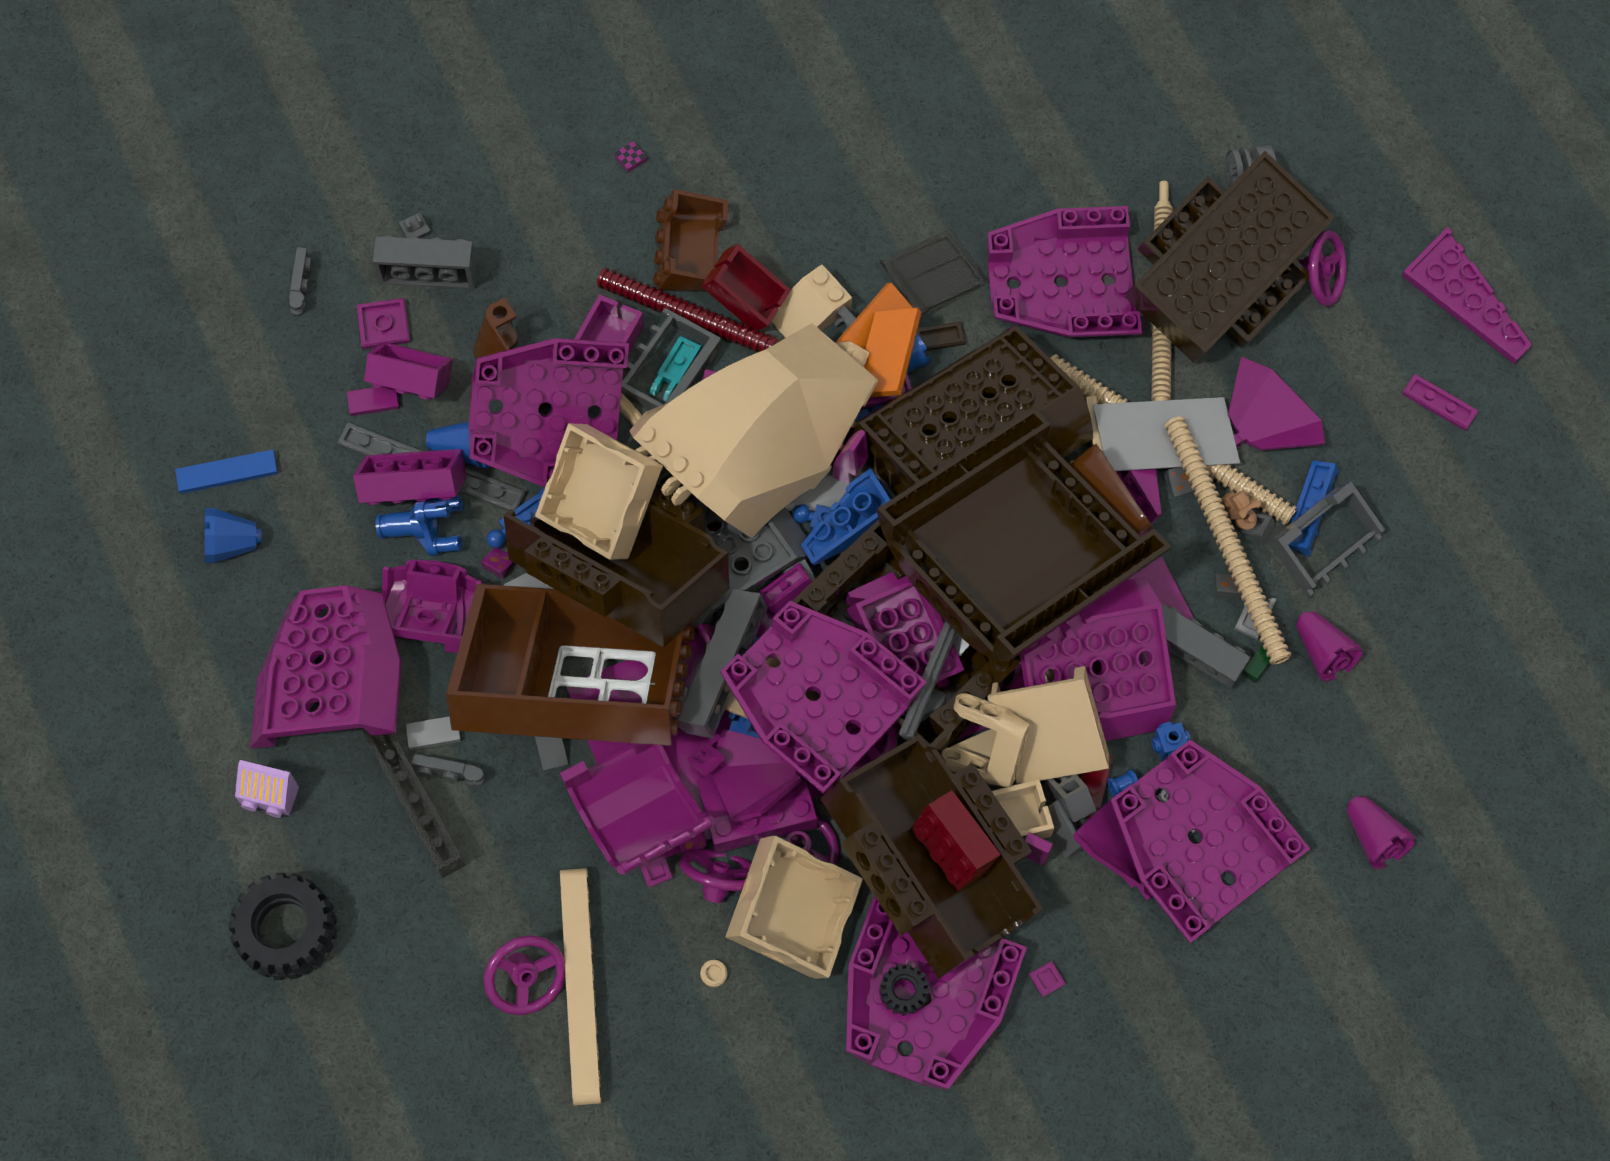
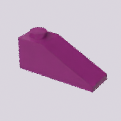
(1144, 489)

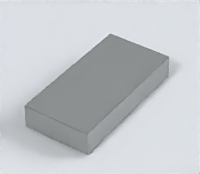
(431, 733)

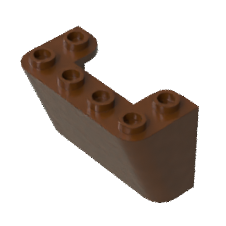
(687, 240)
(497, 331)

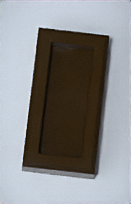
(942, 336)

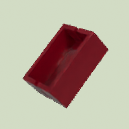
(746, 287)
(955, 840)

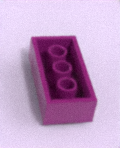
(410, 476)

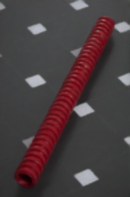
(695, 314)

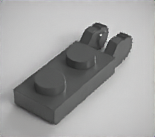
(299, 284)
(450, 770)

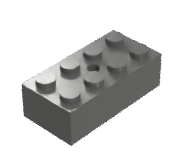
(425, 262)

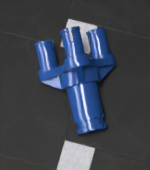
(422, 524)

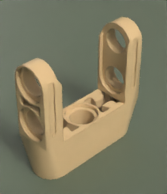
(1008, 744)

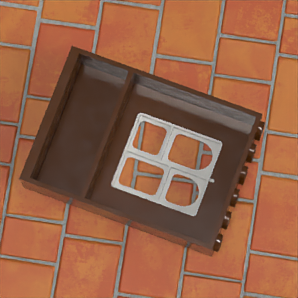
(514, 662)

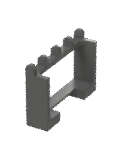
(706, 356)
(1362, 511)

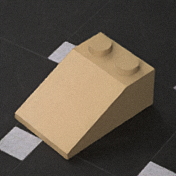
(812, 301)

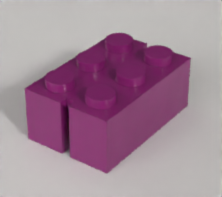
(604, 323)
(408, 370)

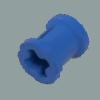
(1122, 782)

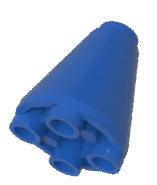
(452, 437)

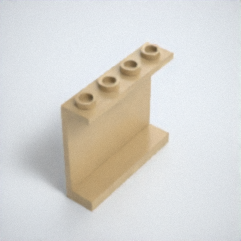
(1063, 729)

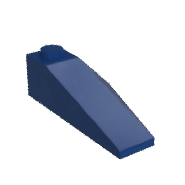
(848, 518)

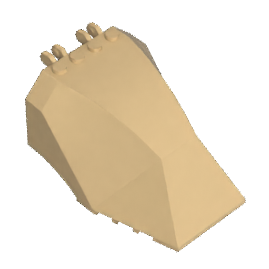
(758, 428)

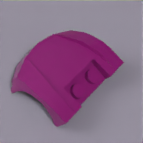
(428, 601)

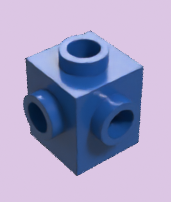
(1161, 739)

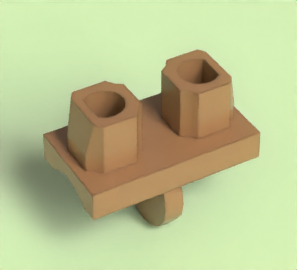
(1239, 509)

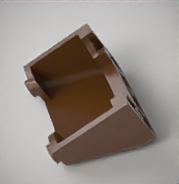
(1102, 477)

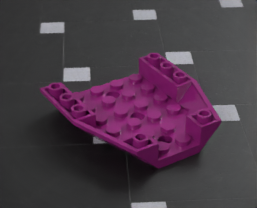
(1068, 245)
(554, 371)
(1113, 631)
(849, 670)
(353, 682)
(1237, 829)
(947, 1031)

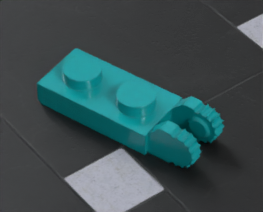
(675, 365)

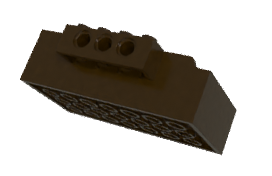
(1228, 258)
(656, 591)
(876, 817)

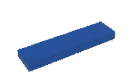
(226, 471)

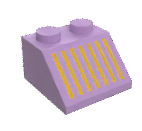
(265, 789)

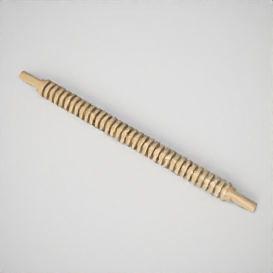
(1160, 343)

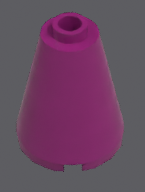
(1327, 646)
(1378, 832)

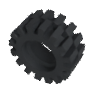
(904, 973)

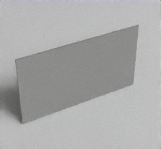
(1136, 436)

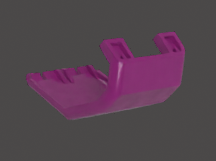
(634, 805)

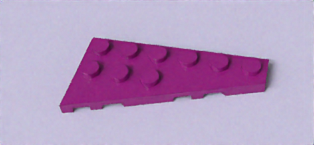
(1463, 292)

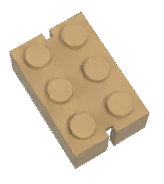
(1023, 805)

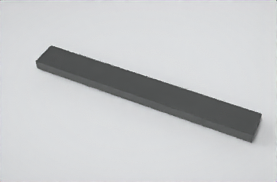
(475, 484)

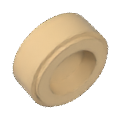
(713, 973)

